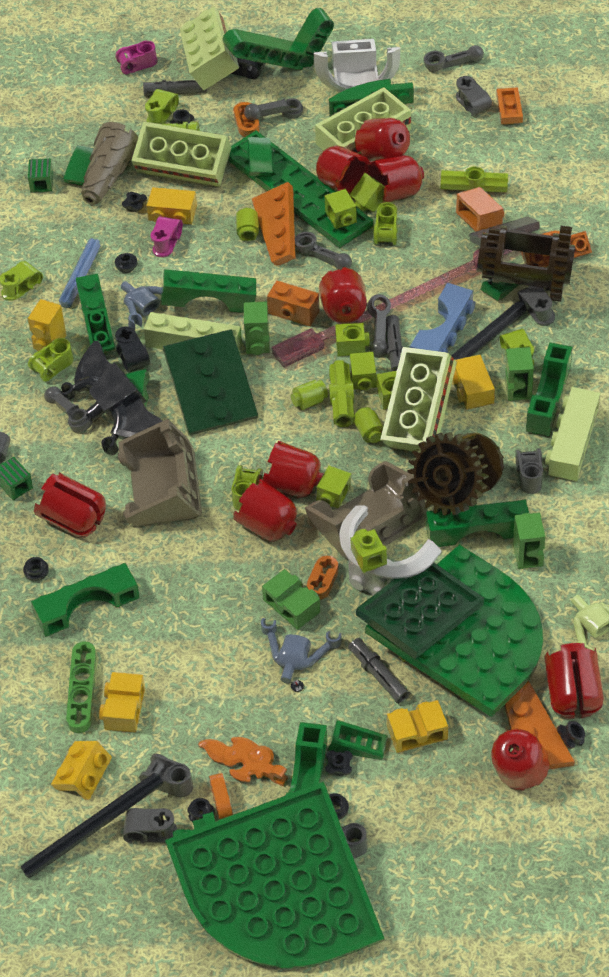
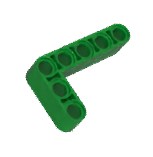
(283, 52)

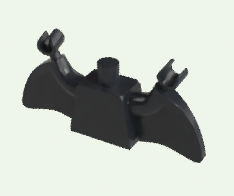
(113, 396)

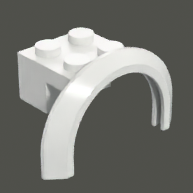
(354, 64)
(380, 577)

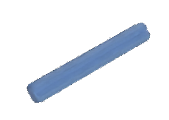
(81, 269)

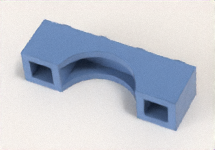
(454, 306)

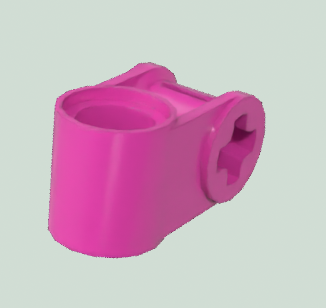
(139, 57)
(165, 235)

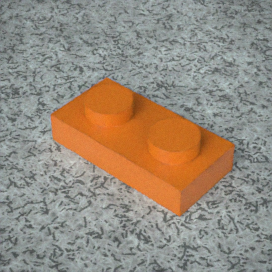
(509, 105)

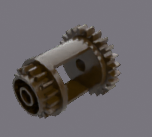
(551, 278)
(455, 470)

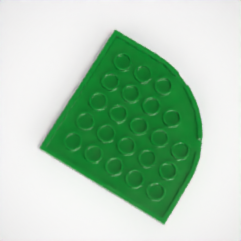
(490, 650)
(278, 883)

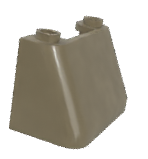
(161, 476)
(390, 505)

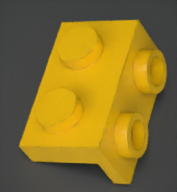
(82, 768)

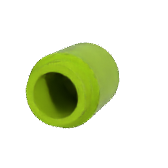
(247, 224)
(309, 394)
(368, 425)

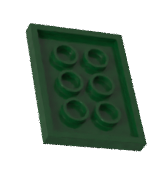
(210, 382)
(420, 609)

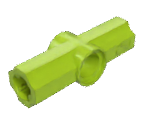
(474, 178)
(341, 393)

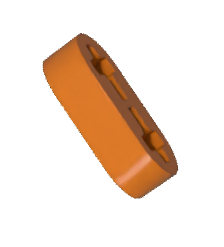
(327, 579)
(220, 795)

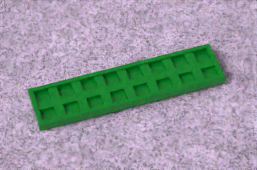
(307, 191)

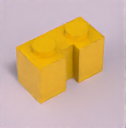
(172, 204)
(46, 324)
(473, 382)
(124, 702)
(417, 727)

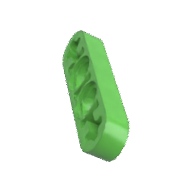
(81, 687)

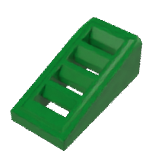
(356, 748)

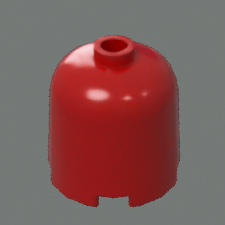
(382, 138)
(341, 168)
(399, 175)
(343, 295)
(293, 470)
(266, 512)
(525, 767)

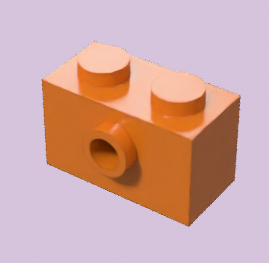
(479, 209)
(293, 303)

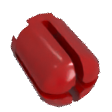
(71, 505)
(562, 668)

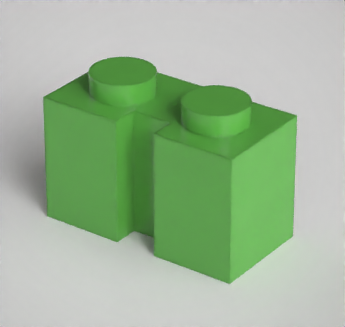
(256, 328)
(519, 374)
(529, 540)
(290, 600)

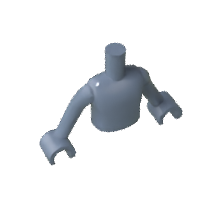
(140, 299)
(295, 650)

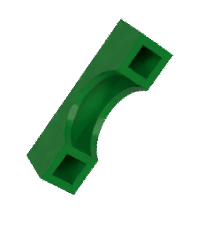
(183, 286)
(553, 379)
(487, 517)
(112, 586)
(309, 756)

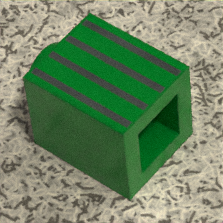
(40, 175)
(14, 478)

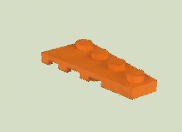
(276, 221)
(527, 713)

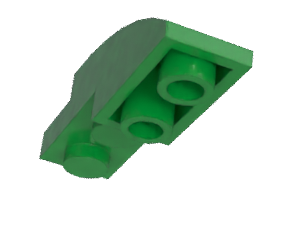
(344, 99)
(94, 311)

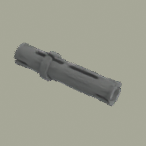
(177, 87)
(394, 341)
(371, 662)

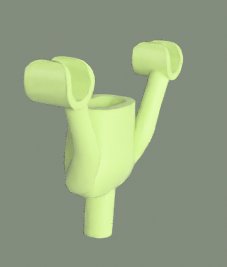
(592, 618)

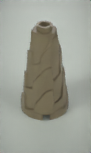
(108, 159)

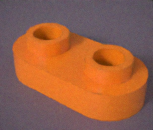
(244, 125)

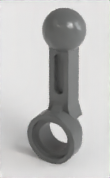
(474, 54)
(254, 111)
(338, 260)
(379, 346)
(54, 395)

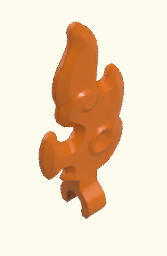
(255, 759)

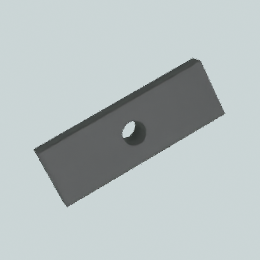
(523, 224)

